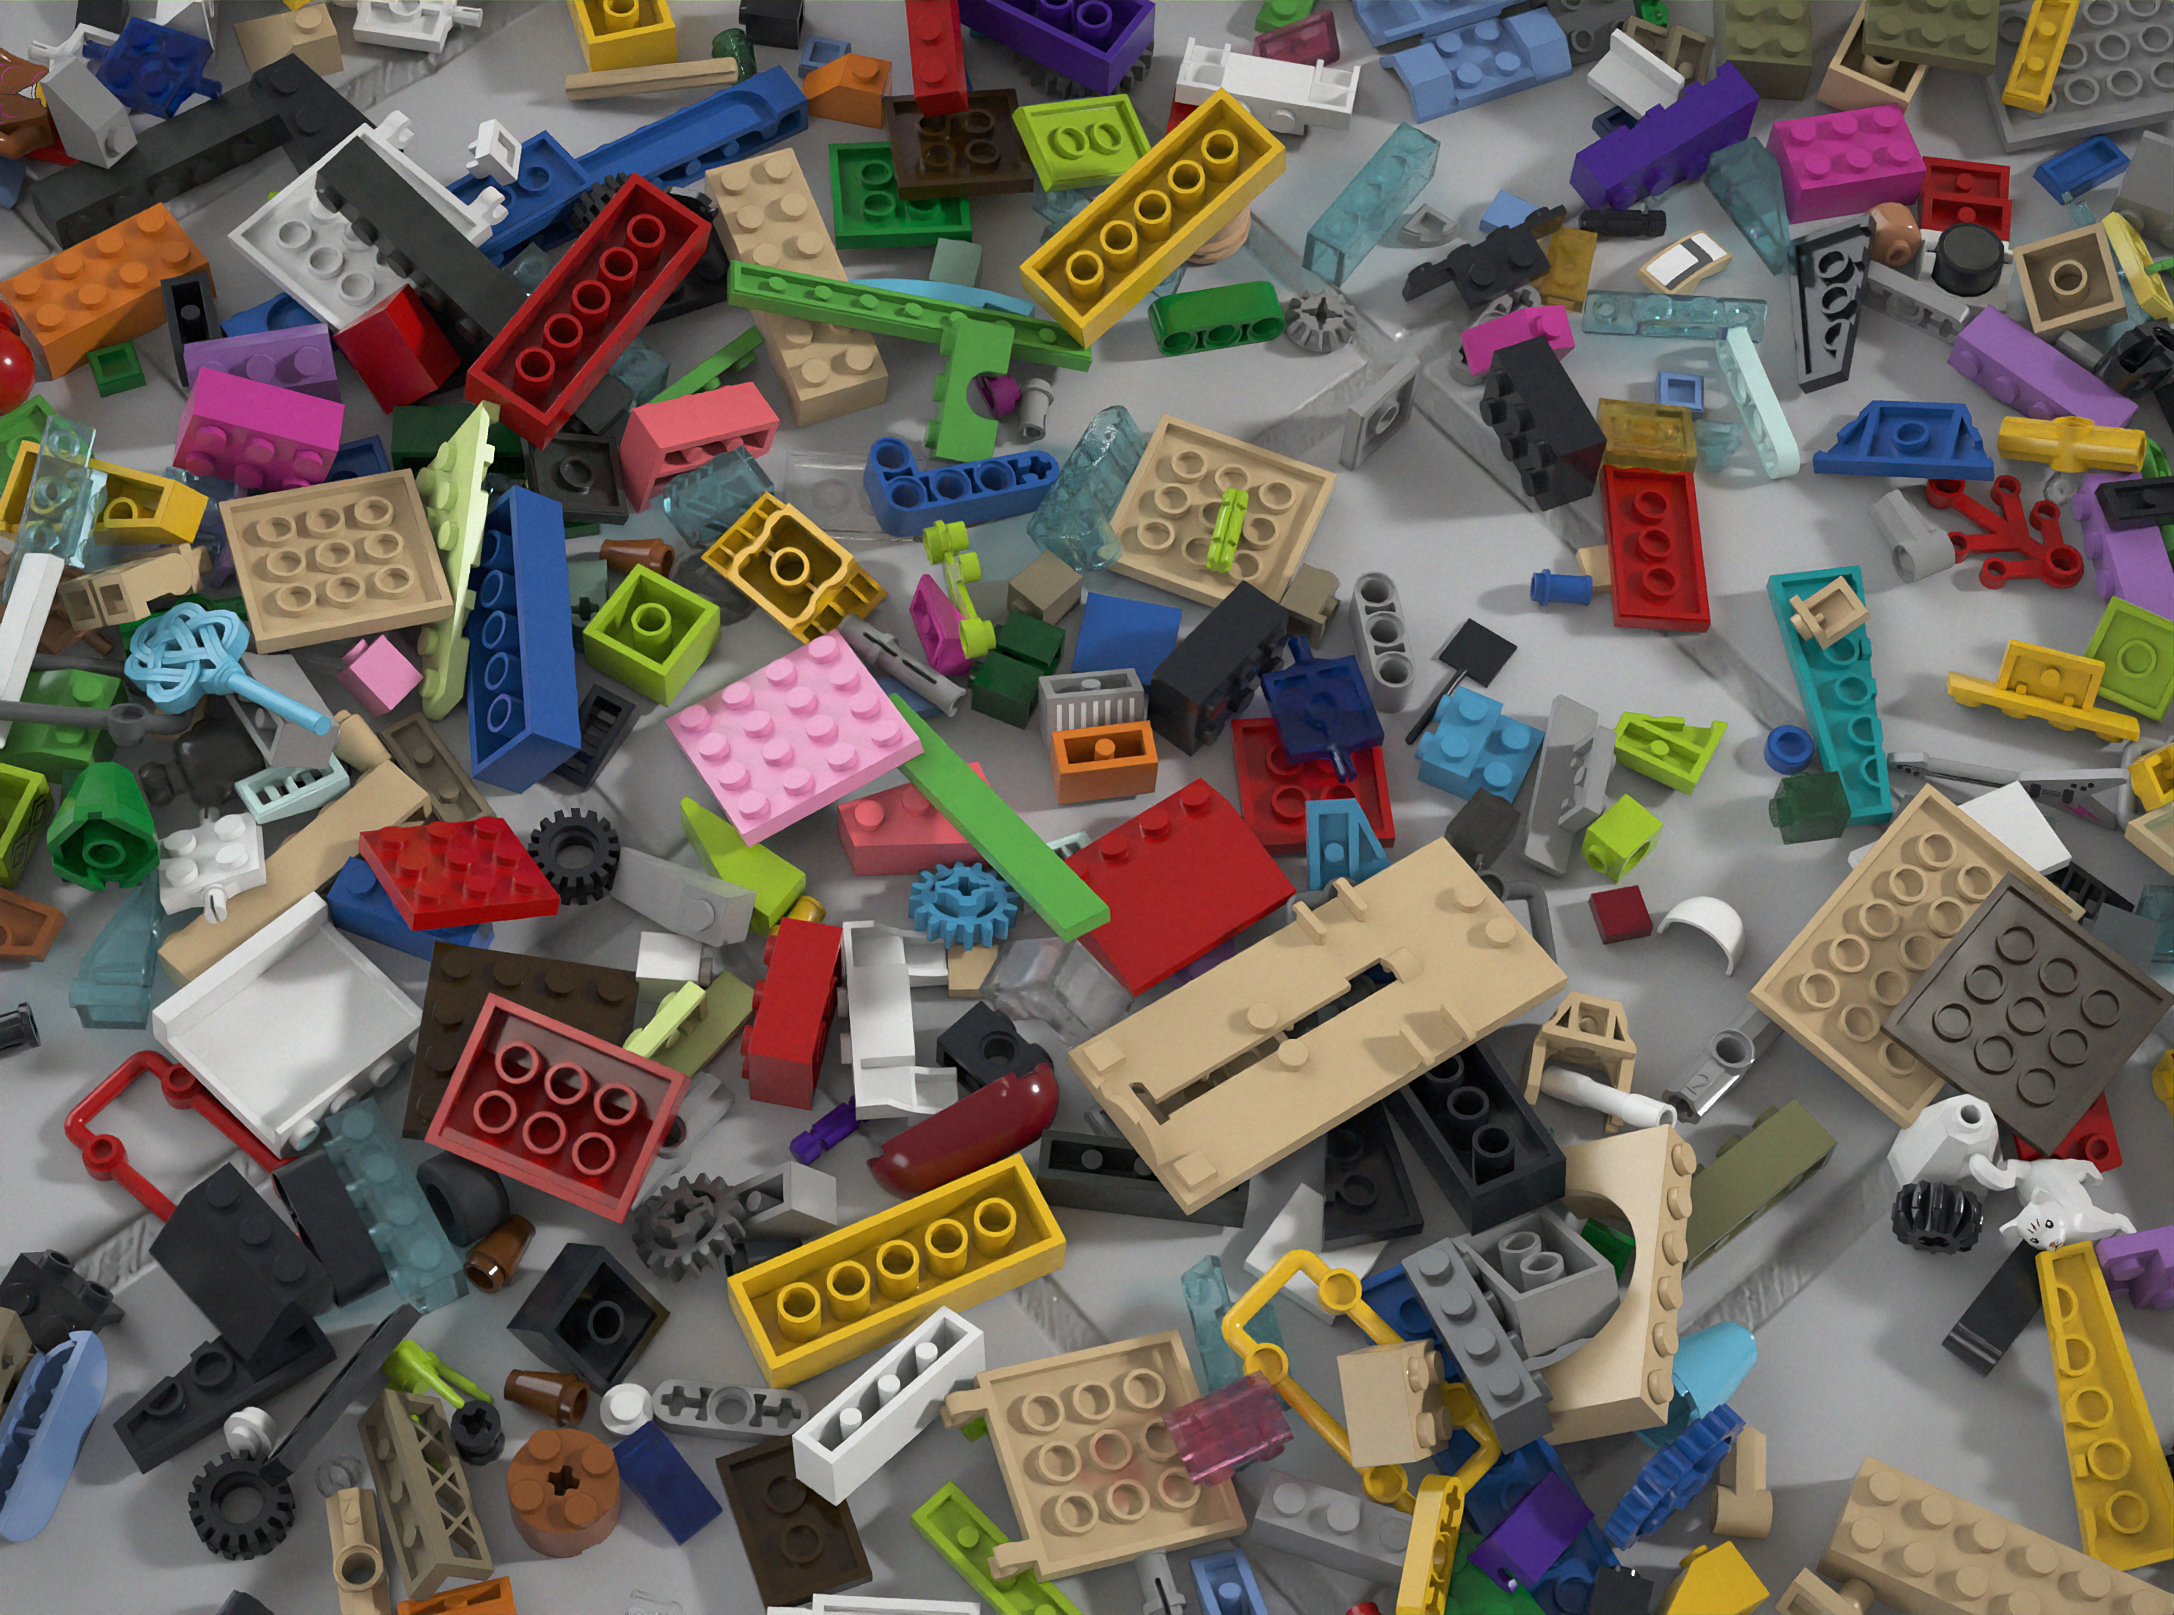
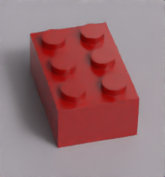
(793, 1013)

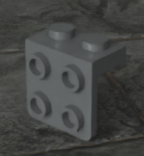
(1588, 24)

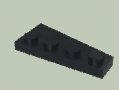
(212, 1389)

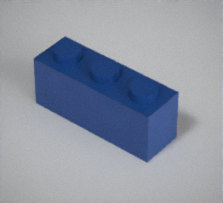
(365, 909)

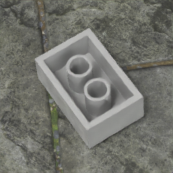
(1544, 1279)

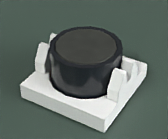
(1966, 265)

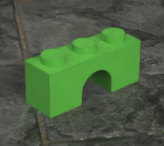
(970, 351)

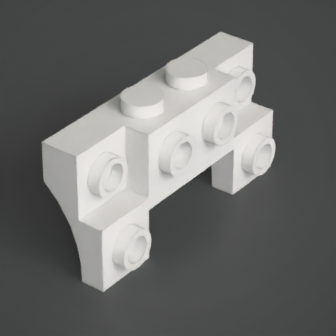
(1271, 90)
(880, 1039)

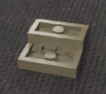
(1679, 48)

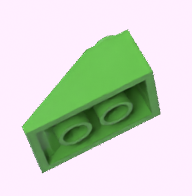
(55, 747)

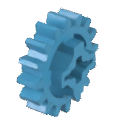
(963, 905)

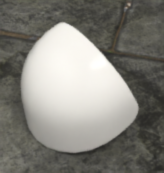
(1715, 919)

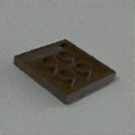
(960, 151)

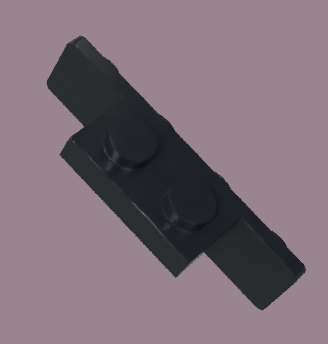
(1493, 267)

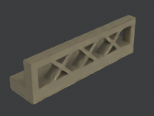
(408, 1491)

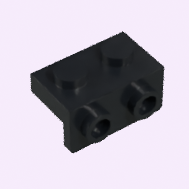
(55, 1299)

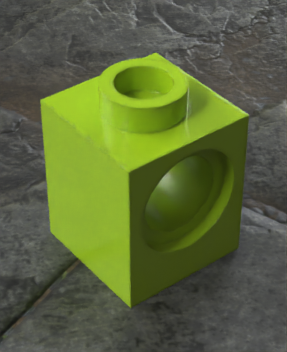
(1620, 838)

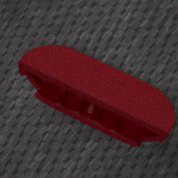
(969, 1134)

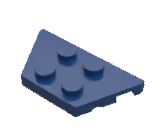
(1909, 442)

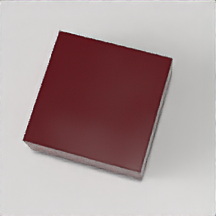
(1620, 914)

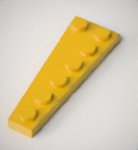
(2109, 1434)

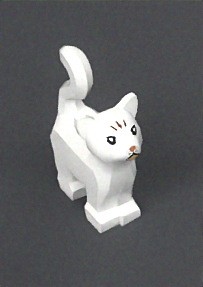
(2053, 1200)

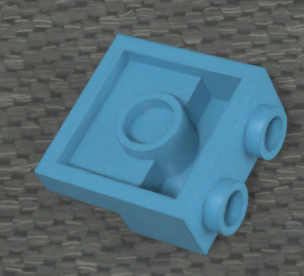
(1477, 748)

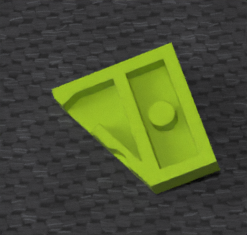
(1666, 748)

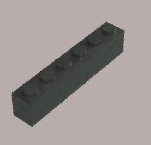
(159, 167)

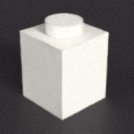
(669, 963)

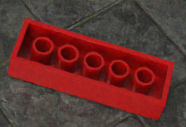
(588, 310)

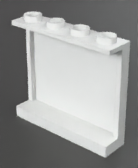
(290, 1027)

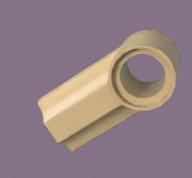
(1739, 1498)

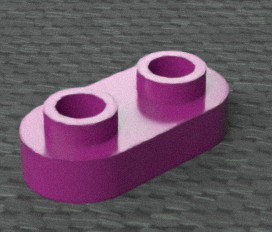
(998, 394)

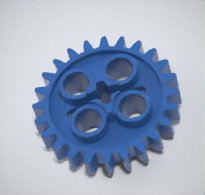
(1673, 1477)

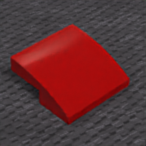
(1965, 194)

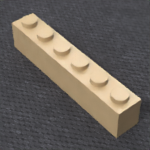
(301, 865)

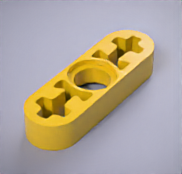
(1431, 1546)

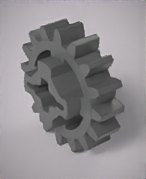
(690, 1227)

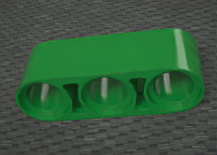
(1216, 318)

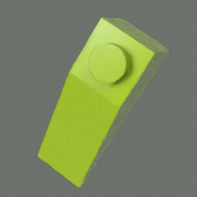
(754, 868)

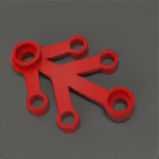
(2009, 535)

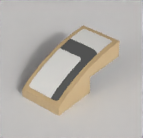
(1684, 264)

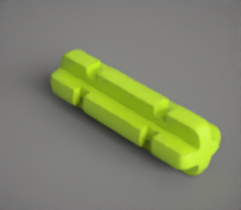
(1227, 530)

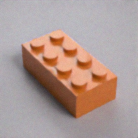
(101, 289)

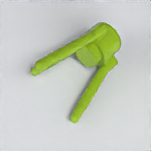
(418, 1371)

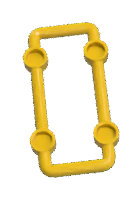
(1340, 1294)

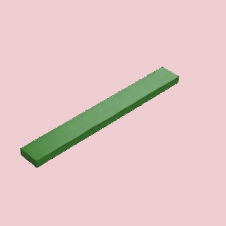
(892, 312)
(1000, 834)

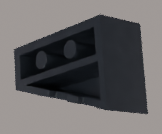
(303, 110)

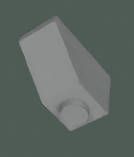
(87, 115)
(788, 1203)

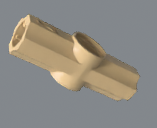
(355, 1545)

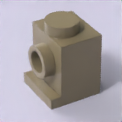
(1311, 603)

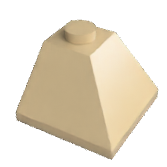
(305, 33)

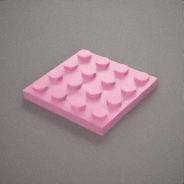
(793, 737)

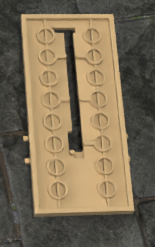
(1459, 977)

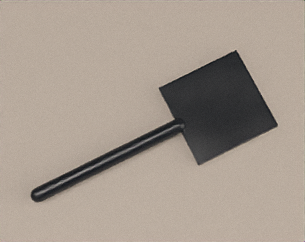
(1474, 654)

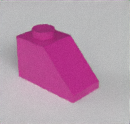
(1515, 328)

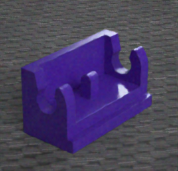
(1531, 1534)

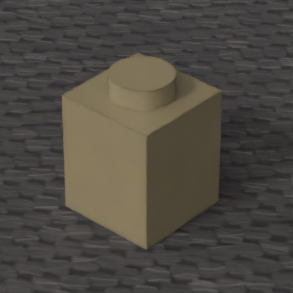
(1045, 589)

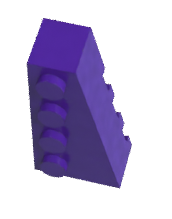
(1666, 143)

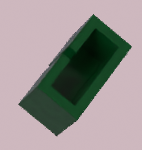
(1008, 678)

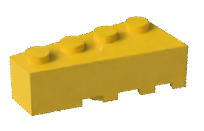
(137, 509)

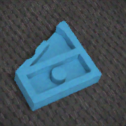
(1340, 843)

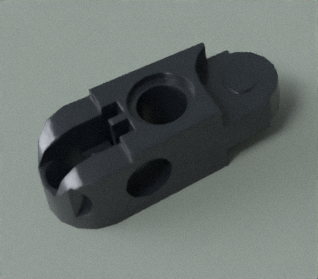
(2140, 360)

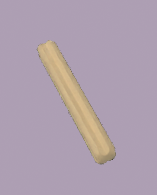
(651, 79)

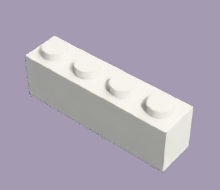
(887, 1405)

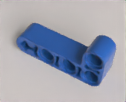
(1017, 482)

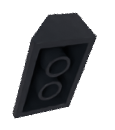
(241, 1264)

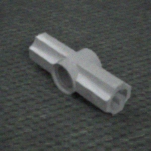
(1711, 1077)
(700, 1110)

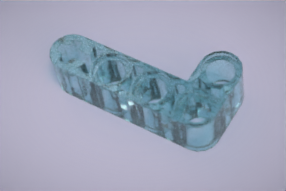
(1076, 507)

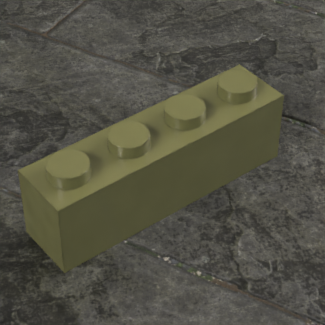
(1752, 1178)

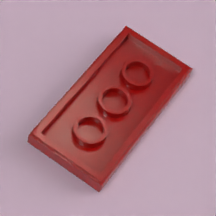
(1654, 549)

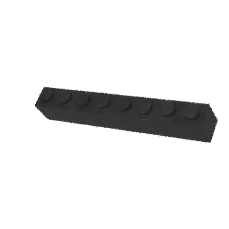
(441, 262)

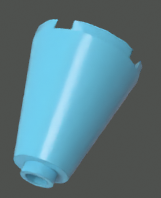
(1704, 1374)

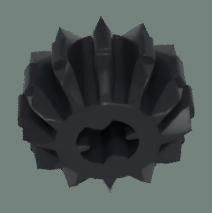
(1937, 1217)

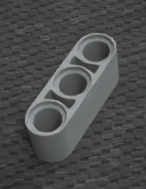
(1384, 623)

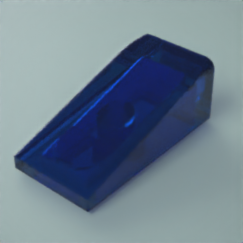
(665, 1482)

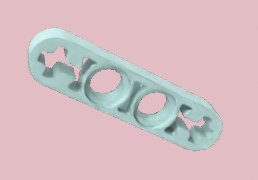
(1758, 404)

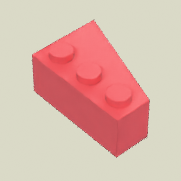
(688, 434)
(901, 833)

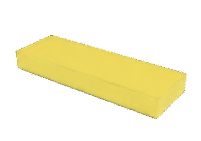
(2134, 260)

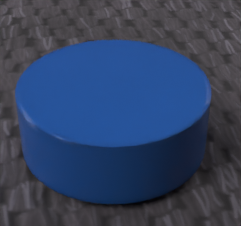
(1789, 749)

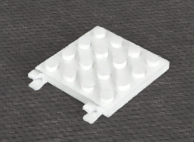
(318, 254)

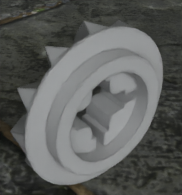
(1302, 320)

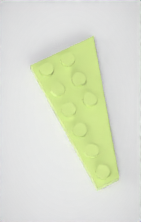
(457, 524)

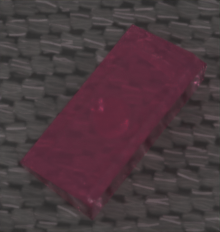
(1302, 41)

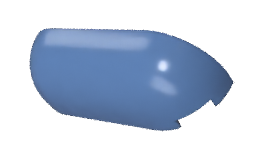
(47, 1431)

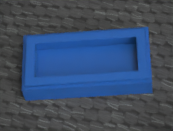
(2082, 167)

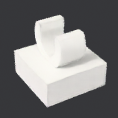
(495, 154)

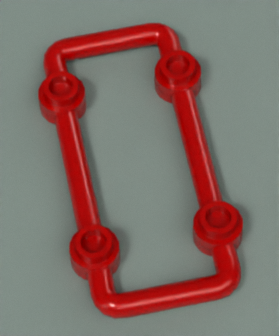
(106, 1155)

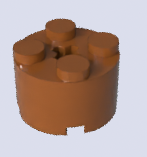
(592, 1499)

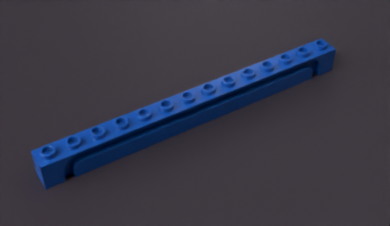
(665, 153)

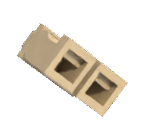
(122, 589)

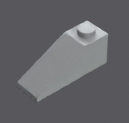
(683, 898)

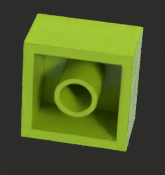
(652, 635)

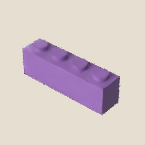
(2033, 374)
(2126, 561)

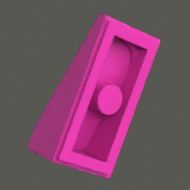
(938, 628)

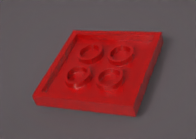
(1275, 793)
(458, 873)

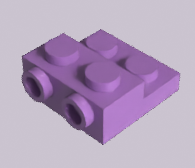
(2140, 1266)

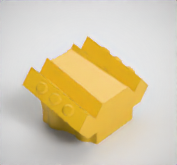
(793, 570)

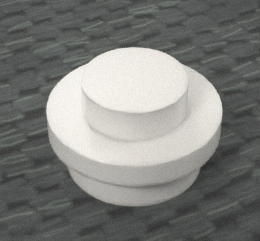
(626, 1409)
(251, 1431)

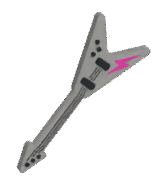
(2059, 789)

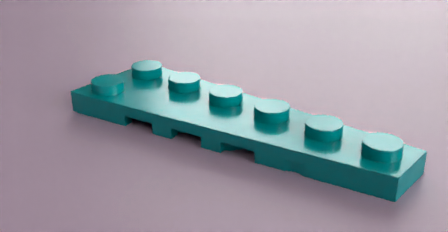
(1838, 695)

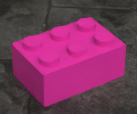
(1846, 162)
(257, 433)

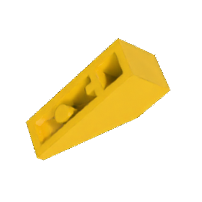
(1714, 1585)

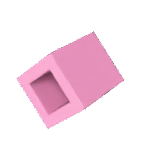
(377, 675)

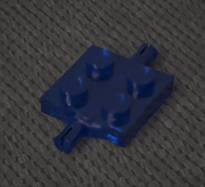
(154, 67)
(1322, 709)

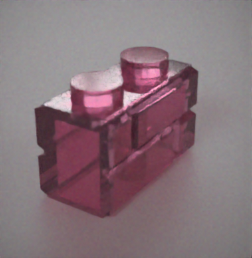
(1228, 1429)

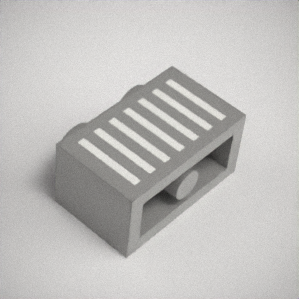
(1088, 701)

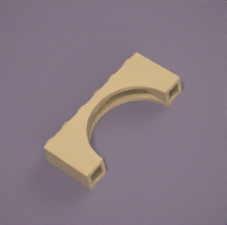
(1625, 1370)

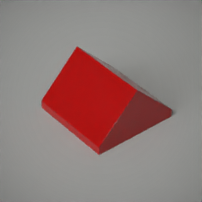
(398, 350)

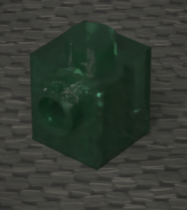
(1810, 807)

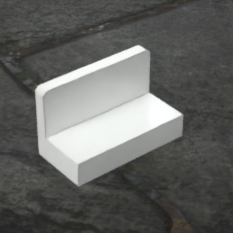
(1635, 77)

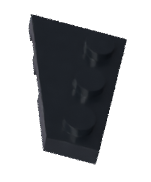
(1366, 1184)

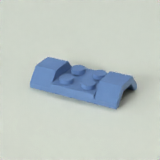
(1398, 19)
(1481, 62)

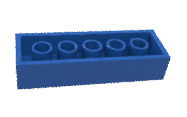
(521, 645)

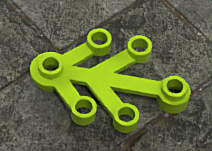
(941, 545)

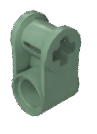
(587, 595)

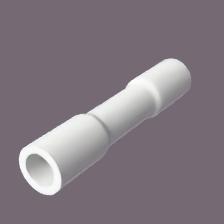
(1583, 1091)

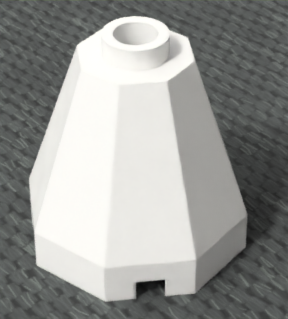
(1943, 1140)

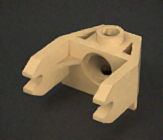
(1586, 1034)

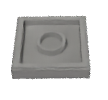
(1379, 412)

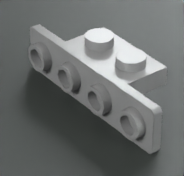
(1568, 784)

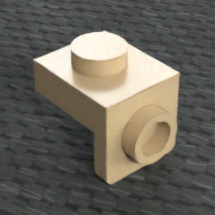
(1829, 613)

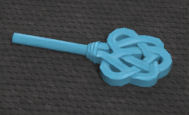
(178, 670)

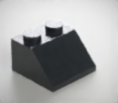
(589, 1317)

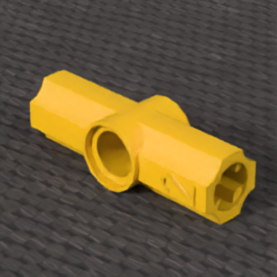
(2072, 444)

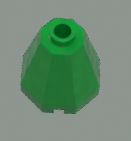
(104, 830)

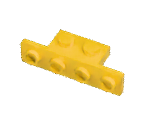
(2046, 686)

